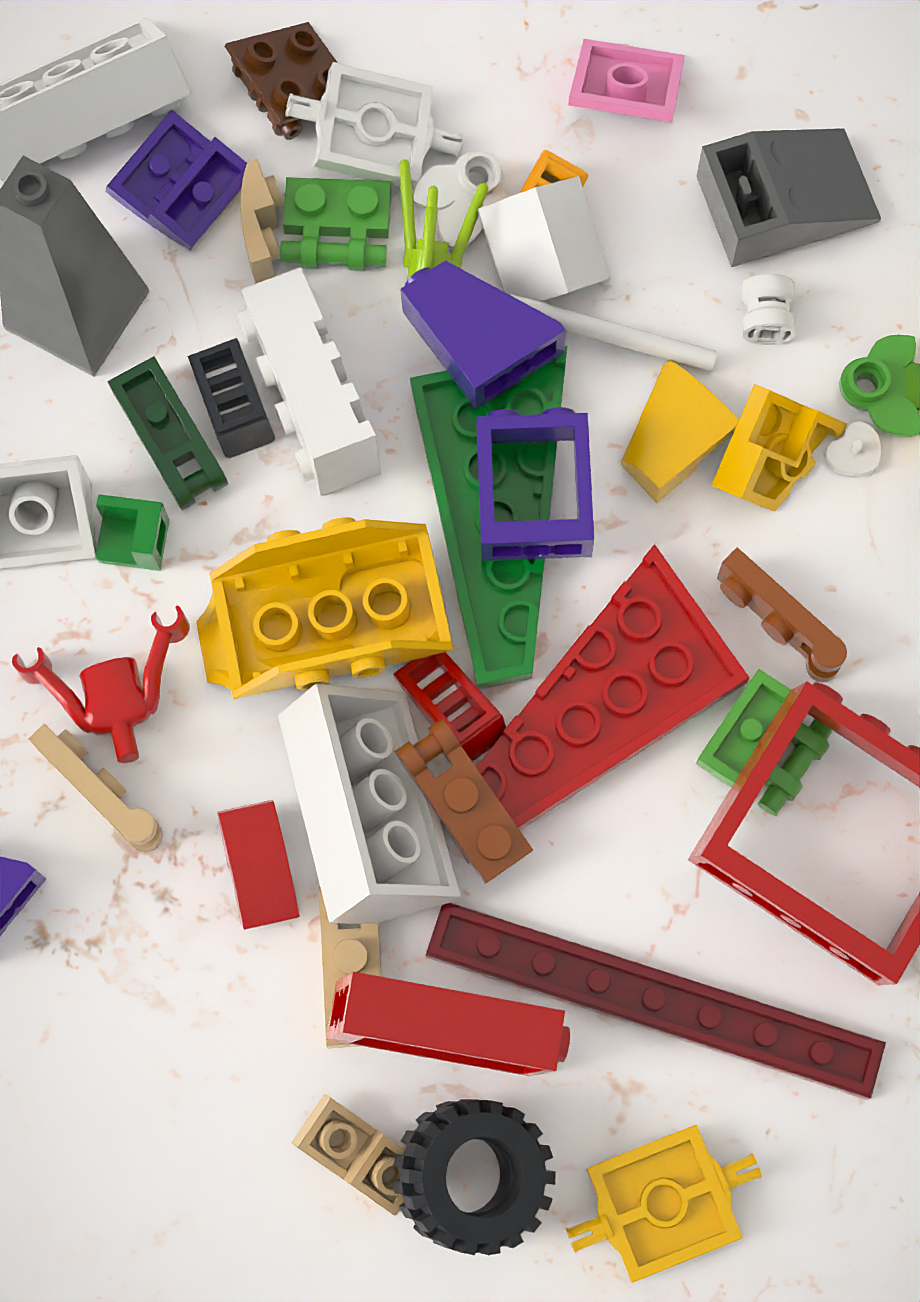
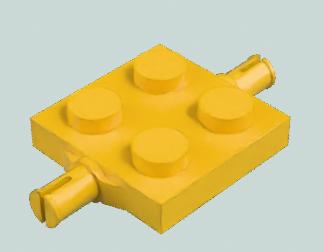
(664, 1203)

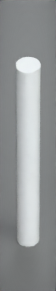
(627, 336)

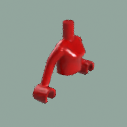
(112, 688)

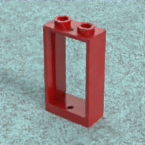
(447, 1025)

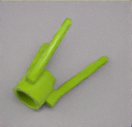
(428, 251)

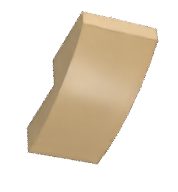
(258, 219)
(352, 1151)

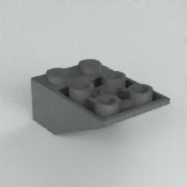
(783, 190)

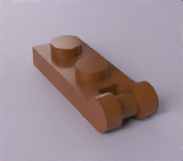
(782, 615)
(465, 803)

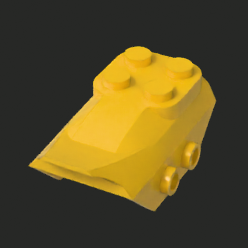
(323, 607)

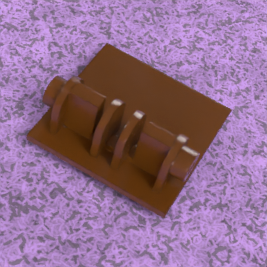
(282, 64)

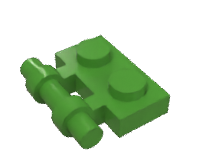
(336, 209)
(744, 728)

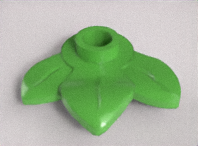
(896, 382)

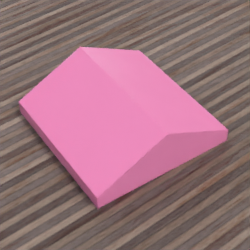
(626, 80)

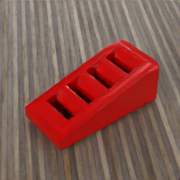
(477, 726)

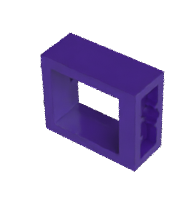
(538, 537)

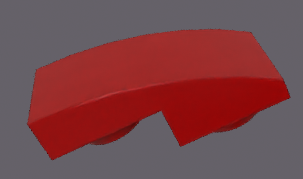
(258, 864)

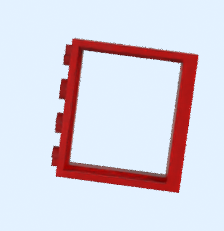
(770, 893)

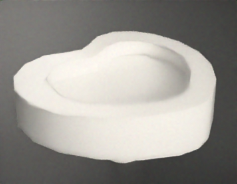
(855, 453)

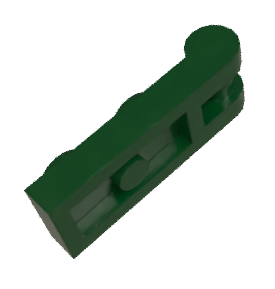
(166, 431)

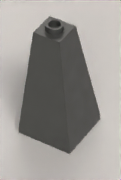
(62, 270)

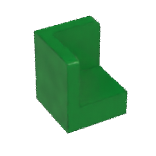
(131, 532)

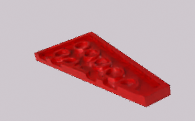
(613, 694)

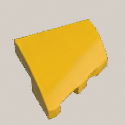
(675, 431)
(772, 448)

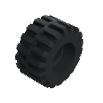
(519, 1187)

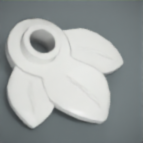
(458, 192)

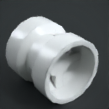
(768, 309)

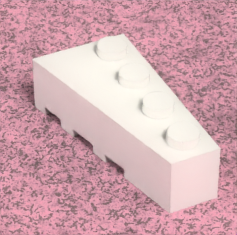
(310, 378)

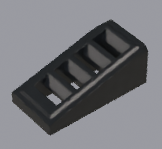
(241, 428)

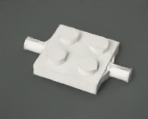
(372, 124)

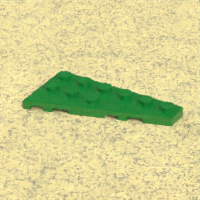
(499, 596)

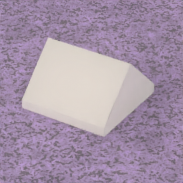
(544, 241)
(45, 512)

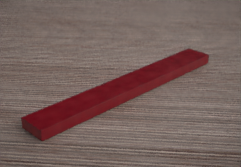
(656, 1000)

